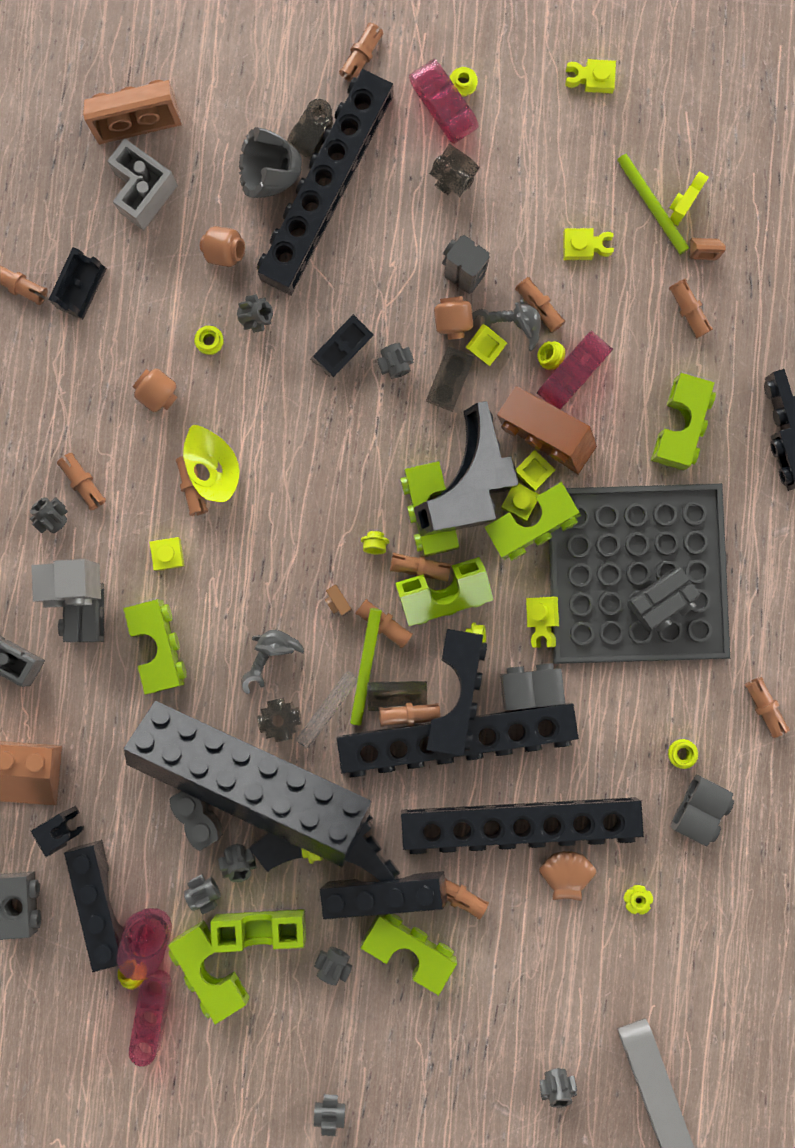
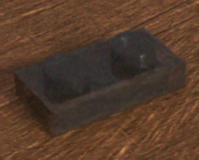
(450, 379)
(396, 694)

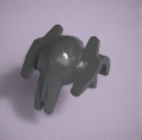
(524, 317)
(269, 644)

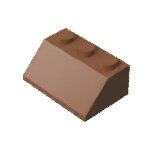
(132, 111)
(29, 772)

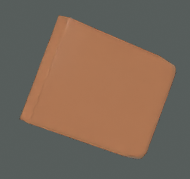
(706, 248)

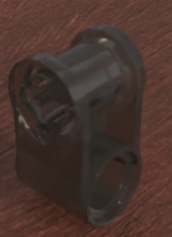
(308, 132)

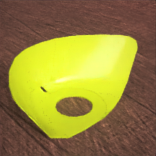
(208, 449)

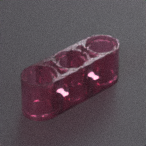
(443, 101)
(574, 370)
(142, 1029)

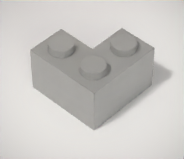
(146, 184)
(68, 581)

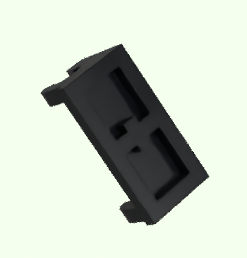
(77, 283)
(342, 346)
(55, 833)

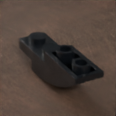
(783, 442)

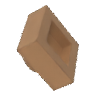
(337, 601)

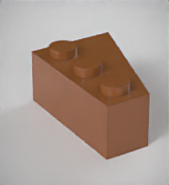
(547, 429)

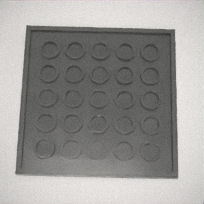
(621, 548)

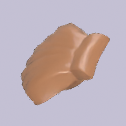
(567, 874)

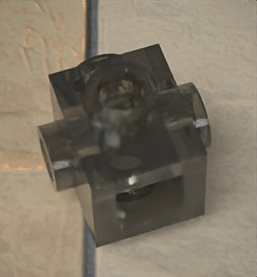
(453, 171)
(291, 718)

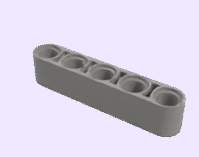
(654, 1085)

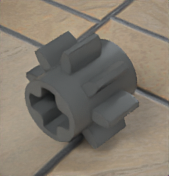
(254, 313)
(395, 360)
(48, 515)
(237, 863)
(202, 894)
(333, 966)
(558, 1088)
(329, 1115)

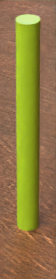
(653, 204)
(365, 666)

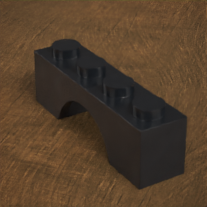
(462, 654)
(89, 882)
(400, 895)

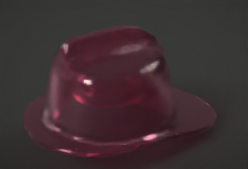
(143, 943)

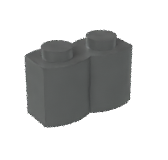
(532, 688)
(702, 811)
(200, 823)

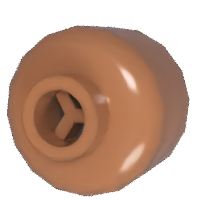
(222, 246)
(453, 317)
(155, 390)

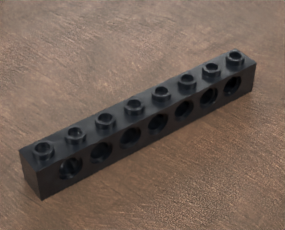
(365, 89)
(563, 731)
(627, 828)

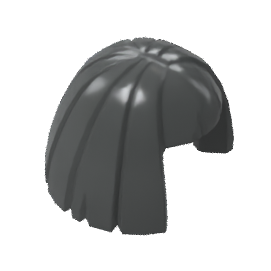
(267, 164)

